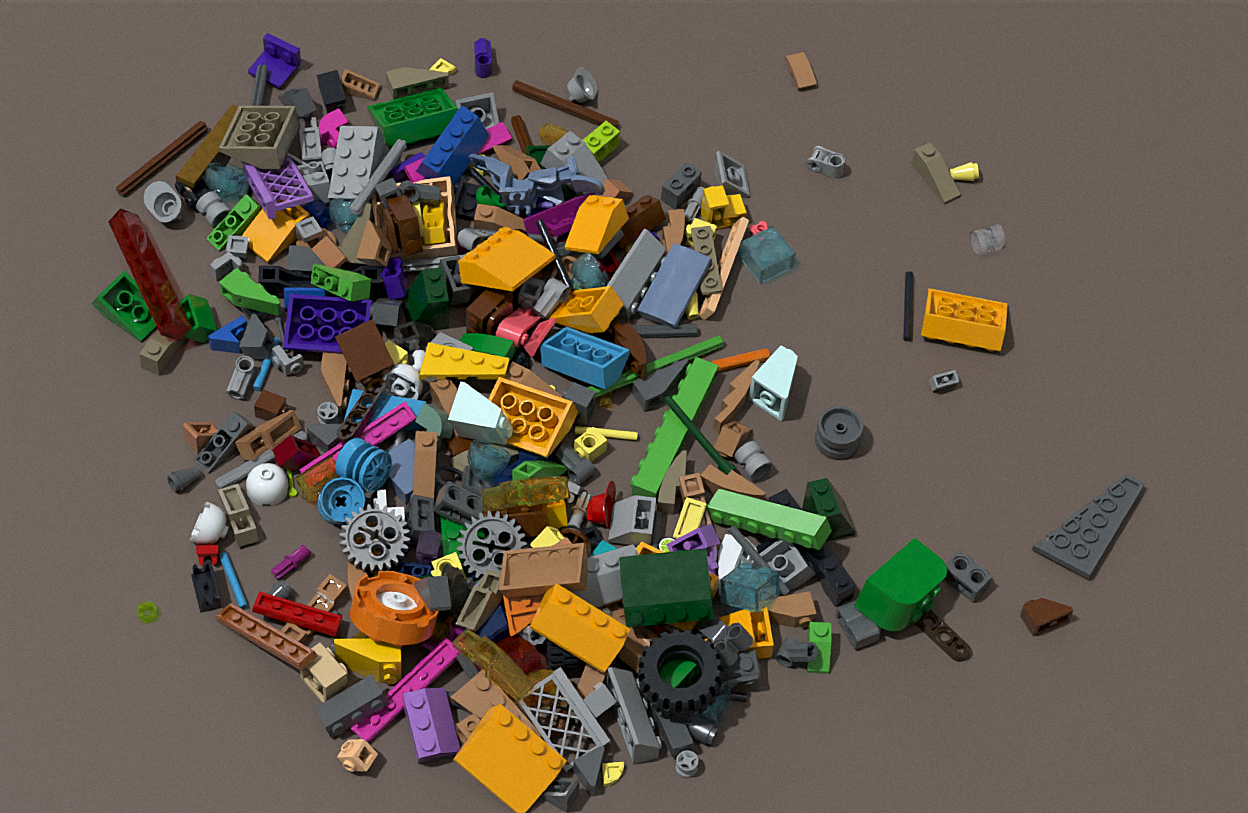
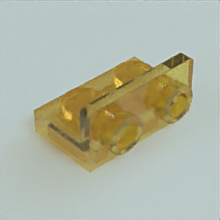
(314, 479)

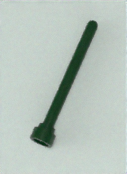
(723, 465)

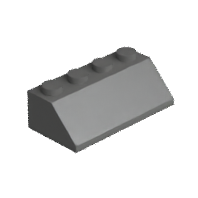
(637, 272)
(605, 577)
(632, 716)

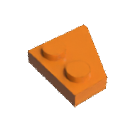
(521, 611)

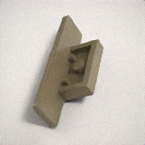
(704, 244)

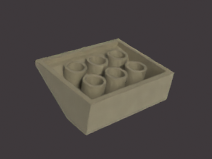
(261, 135)

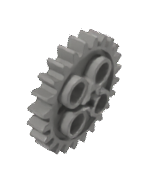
(495, 526)
(363, 553)

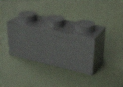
(351, 706)

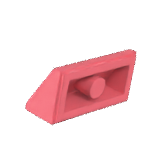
(539, 336)

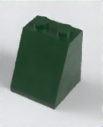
(428, 300)
(824, 500)

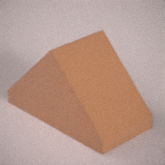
(616, 189)
(329, 252)
(198, 434)

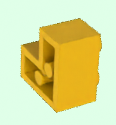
(721, 209)

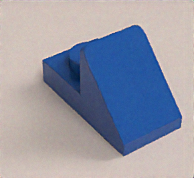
(226, 337)

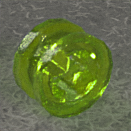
(152, 614)

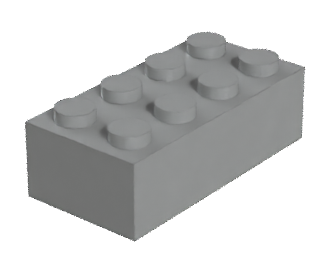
(355, 160)

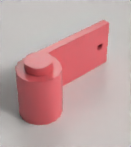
(516, 326)

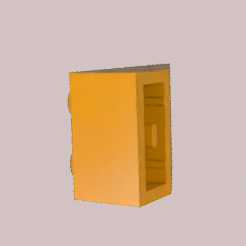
(273, 235)
(758, 626)

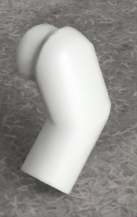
(418, 359)

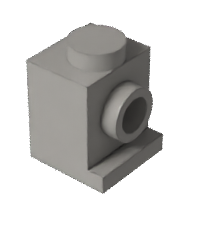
(528, 294)

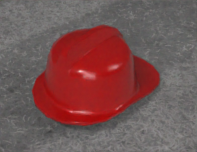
(600, 506)

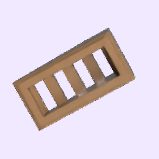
(349, 88)

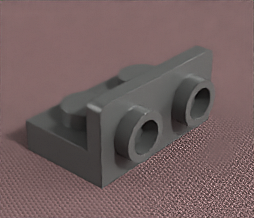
(745, 669)

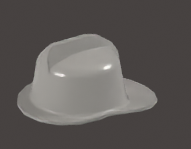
(582, 86)
(163, 202)

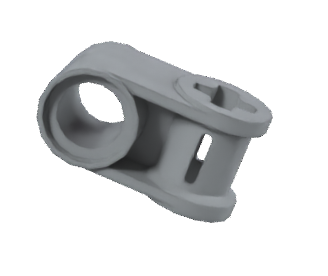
(827, 162)
(471, 238)

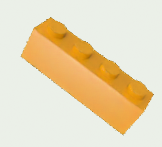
(579, 627)

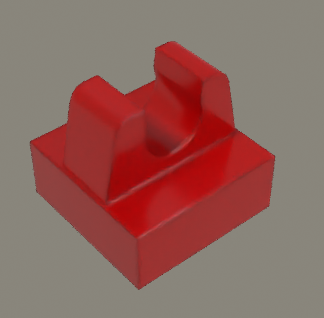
(207, 550)

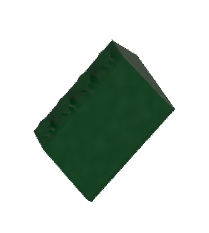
(666, 588)

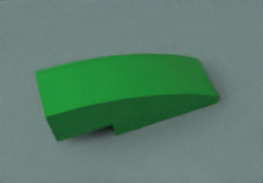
(490, 344)

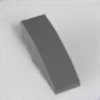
(673, 732)

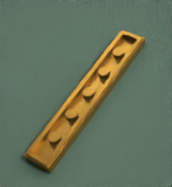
(206, 152)

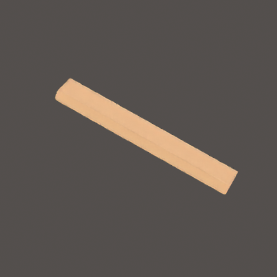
(724, 265)

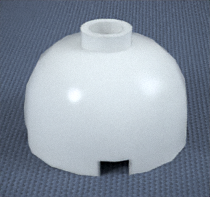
(404, 381)
(267, 484)
(209, 525)

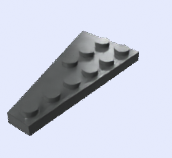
(1088, 532)

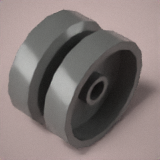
(838, 432)

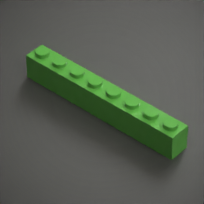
(673, 433)

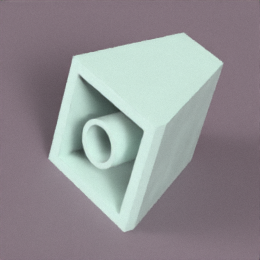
(773, 382)
(478, 417)

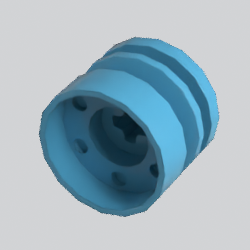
(364, 464)
(340, 489)

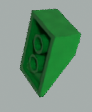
(125, 307)

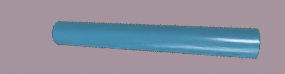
(264, 369)
(233, 580)

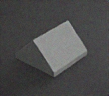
(482, 106)
(731, 175)

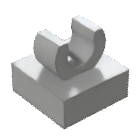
(237, 246)
(574, 489)

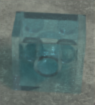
(766, 254)
(750, 587)

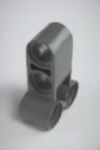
(725, 638)

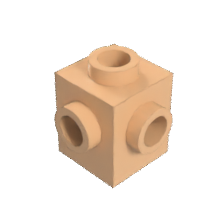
(357, 755)

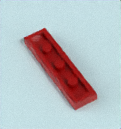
(297, 614)

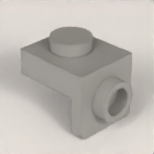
(224, 265)
(287, 365)

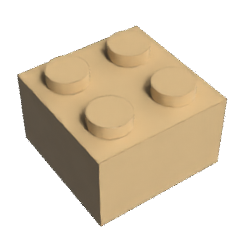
(325, 674)

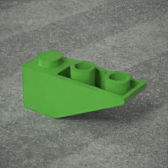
(235, 222)
(341, 282)
(245, 293)
(535, 469)

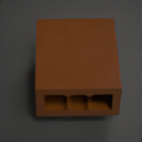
(402, 226)
(488, 311)
(365, 352)

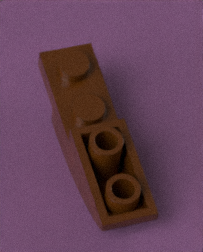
(628, 337)

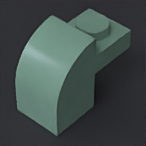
(435, 420)

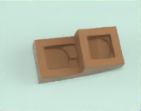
(801, 70)

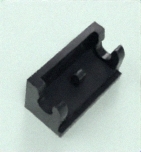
(331, 91)
(206, 587)

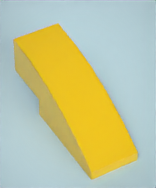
(434, 222)

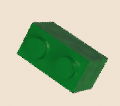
(199, 317)

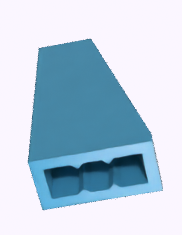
(388, 404)

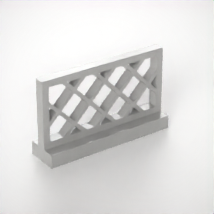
(576, 704)

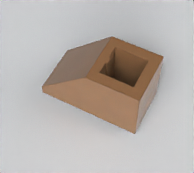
(374, 246)

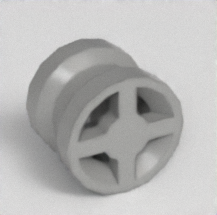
(325, 410)
(688, 759)

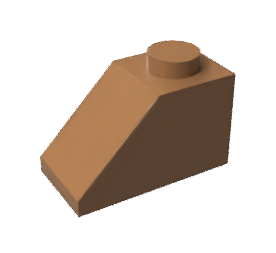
(731, 438)

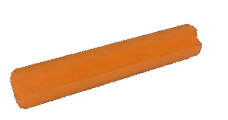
(742, 359)

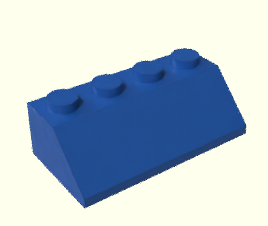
(454, 146)

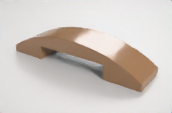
(692, 487)
(326, 599)

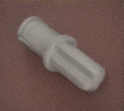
(694, 205)
(579, 511)

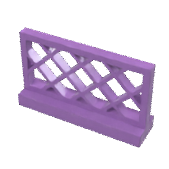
(264, 190)

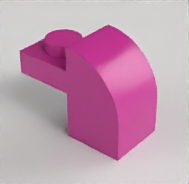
(330, 126)

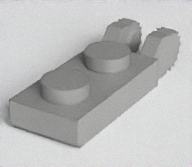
(310, 141)

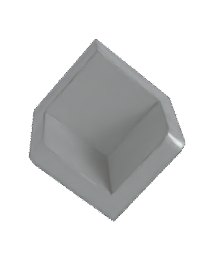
(308, 230)
(599, 699)

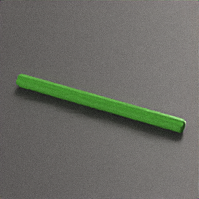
(689, 353)

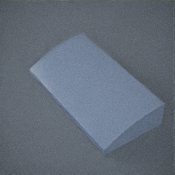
(674, 285)

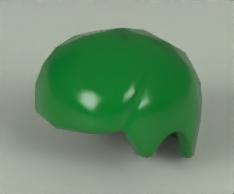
(487, 197)

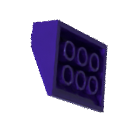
(317, 320)

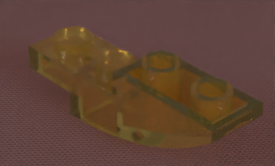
(525, 491)
(495, 662)

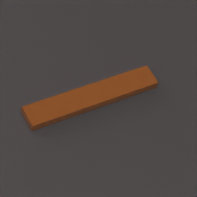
(266, 636)

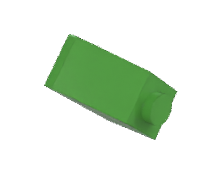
(821, 635)

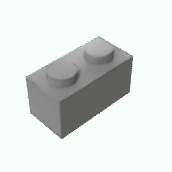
(943, 380)

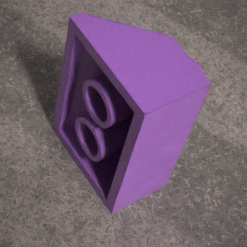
(430, 723)

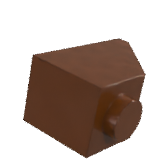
(1044, 615)

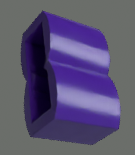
(395, 279)

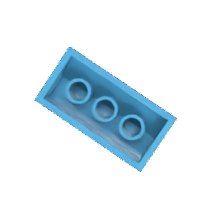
(584, 357)

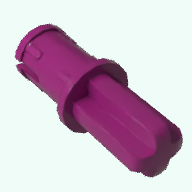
(290, 562)

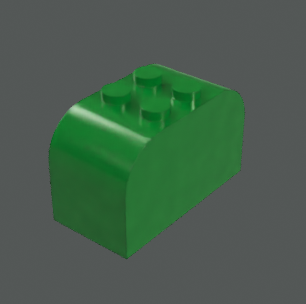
(903, 587)

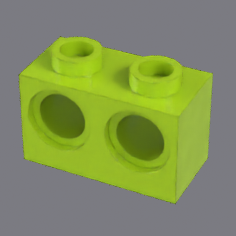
(603, 140)

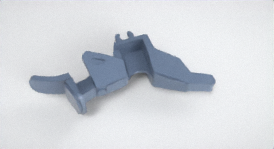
(544, 183)

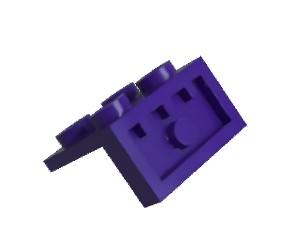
(280, 59)

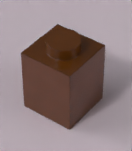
(270, 405)

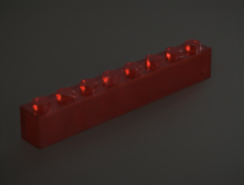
(149, 275)

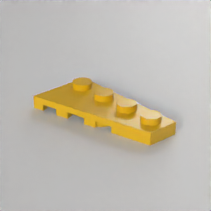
(449, 361)

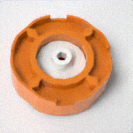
(391, 609)

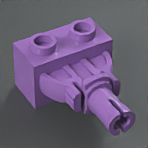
(698, 539)

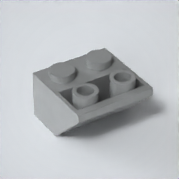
(316, 180)
(632, 520)

